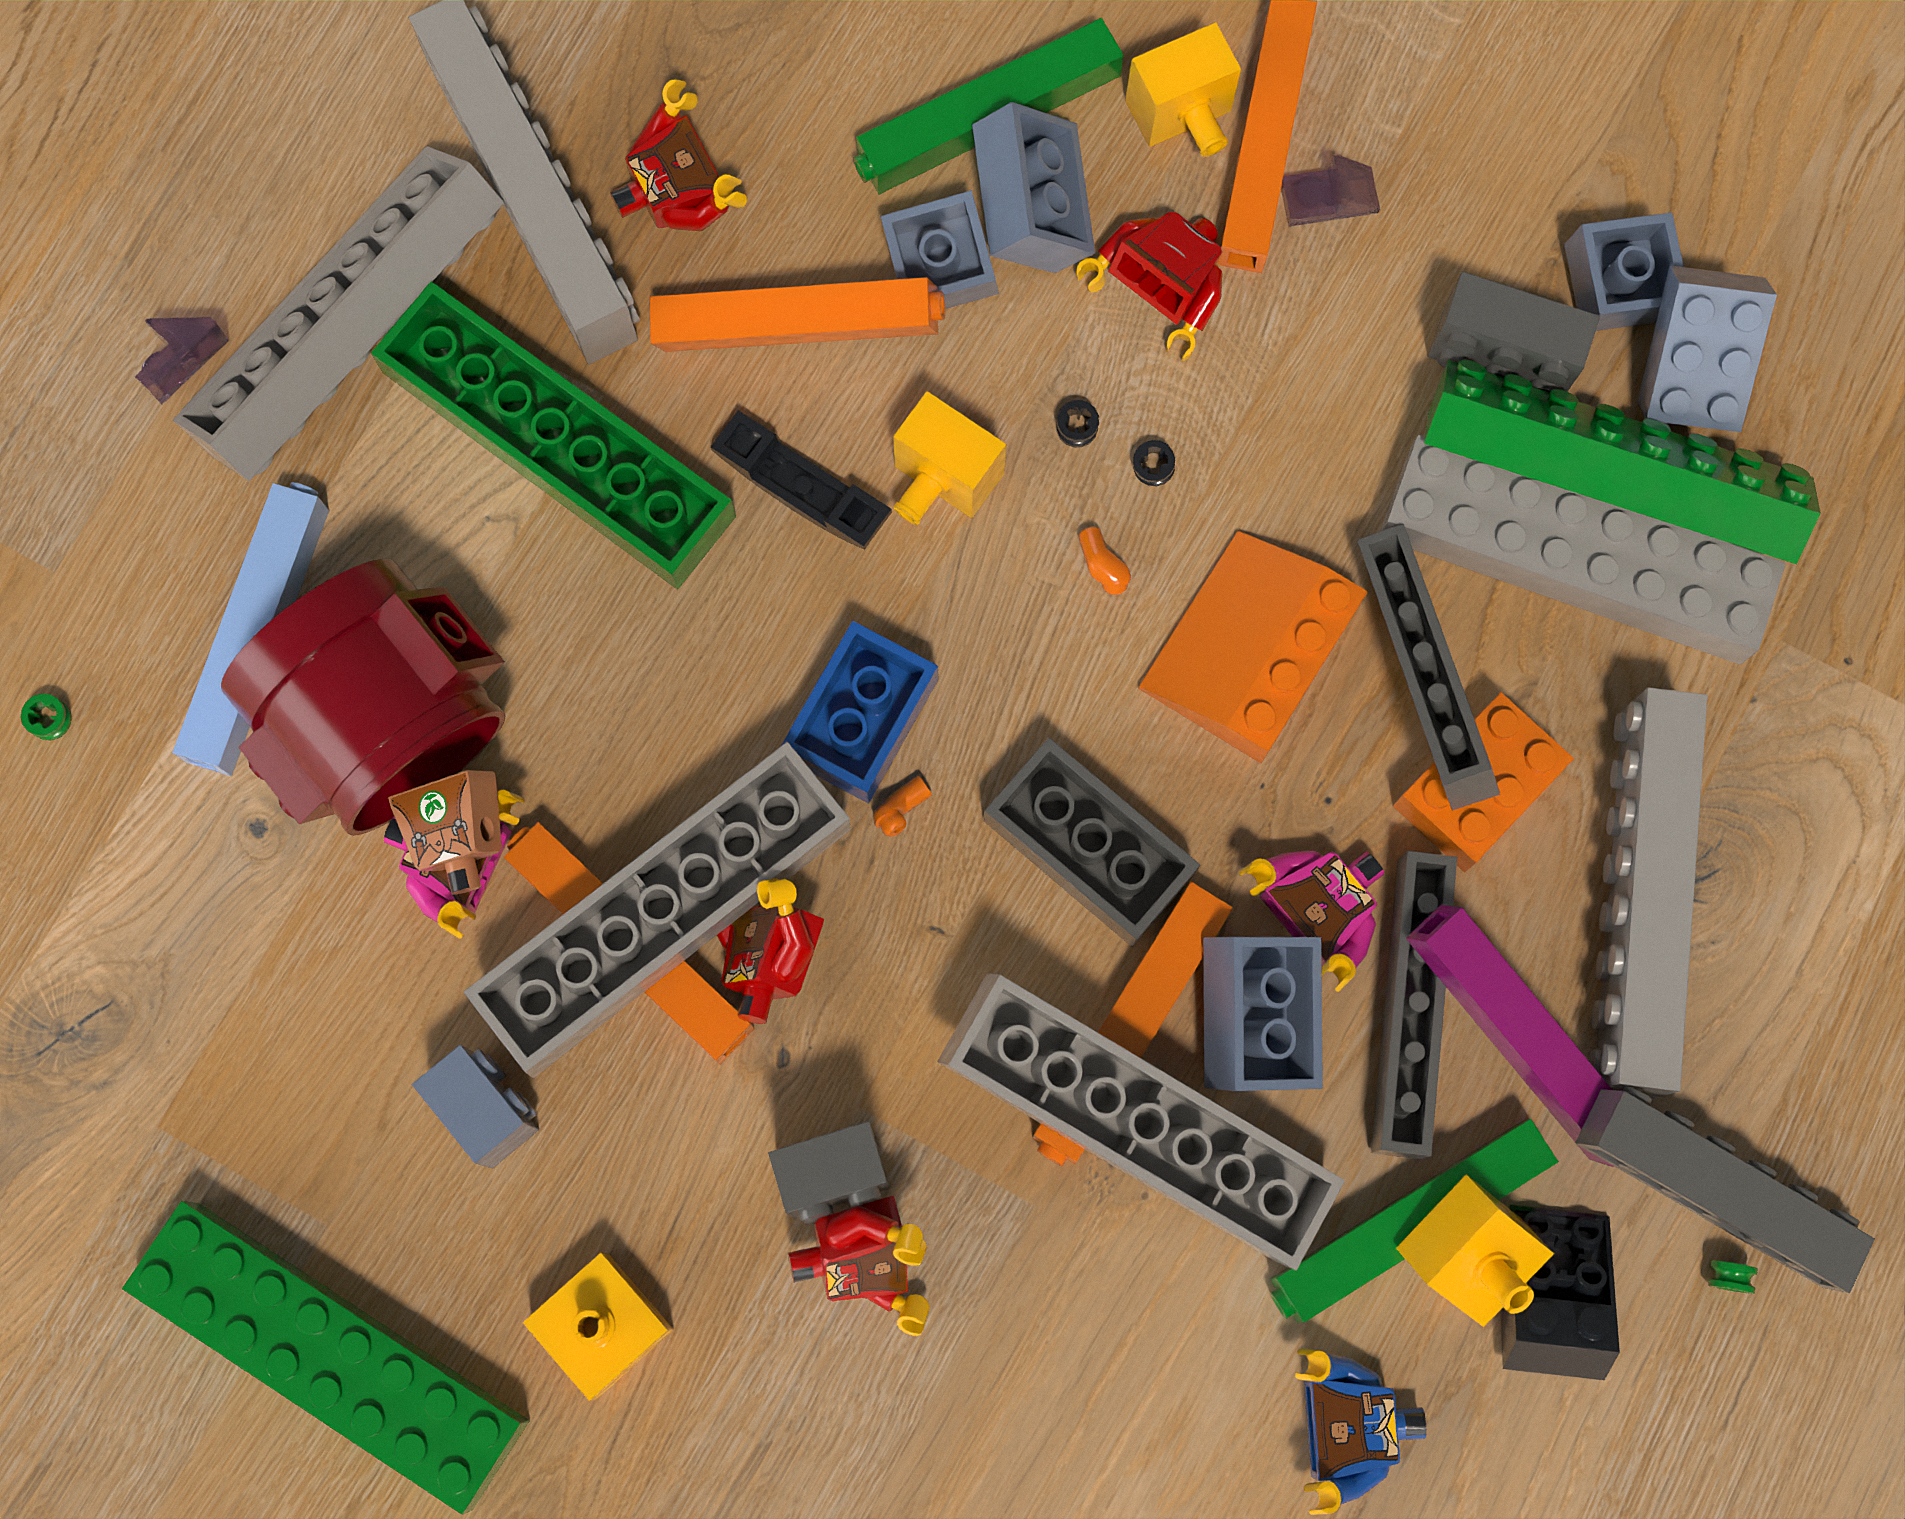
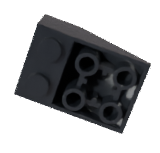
(1573, 1310)

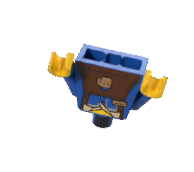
(1351, 1428)

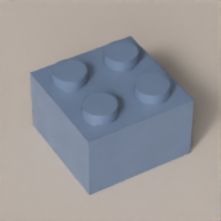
(945, 245)
(1623, 268)
(476, 1106)

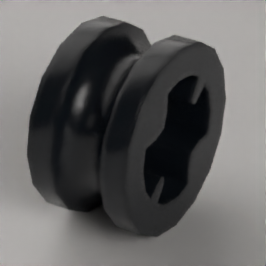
(1078, 408)
(1166, 470)

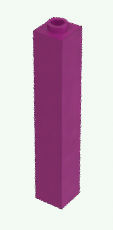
(1510, 1016)

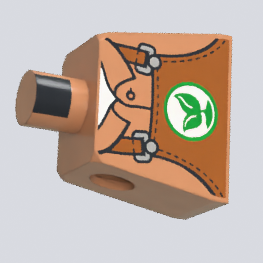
(451, 825)

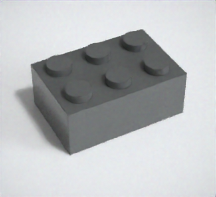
(1514, 333)
(829, 1172)

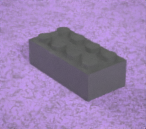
(1090, 842)

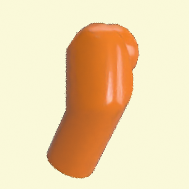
(1102, 563)
(890, 813)

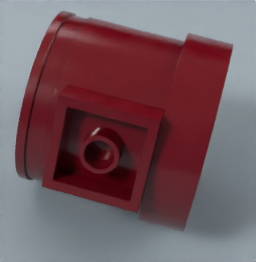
(363, 695)

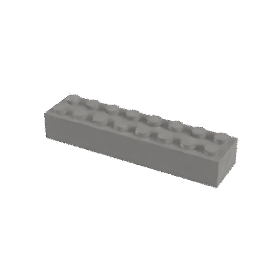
(527, 178)
(339, 312)
(1586, 552)
(1649, 892)
(657, 910)
(1141, 1120)

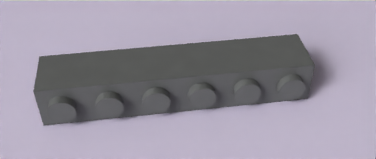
(1428, 668)
(1411, 1014)
(1725, 1189)

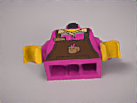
(432, 888)
(1324, 900)

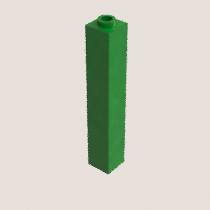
(944, 125)
(1371, 1244)

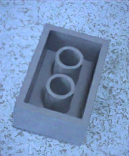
(1033, 188)
(1706, 348)
(1262, 1013)

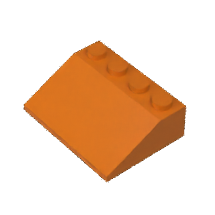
(1252, 643)

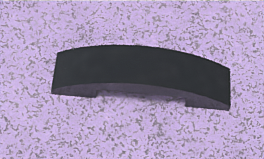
(799, 483)

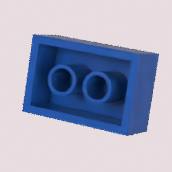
(861, 711)

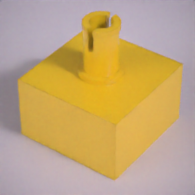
(1184, 89)
(946, 459)
(1476, 1253)
(598, 1326)

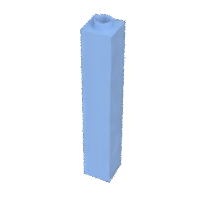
(264, 588)

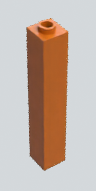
(1267, 134)
(796, 314)
(1152, 991)
(679, 993)

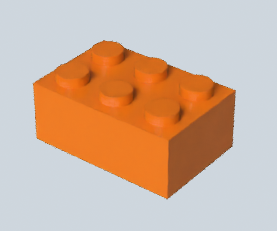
(1523, 766)

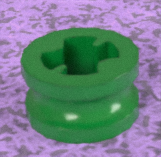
(61, 722)
(1733, 1277)

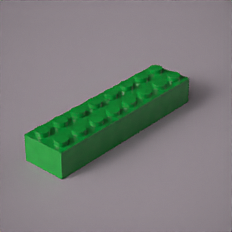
(554, 435)
(1623, 460)
(326, 1356)

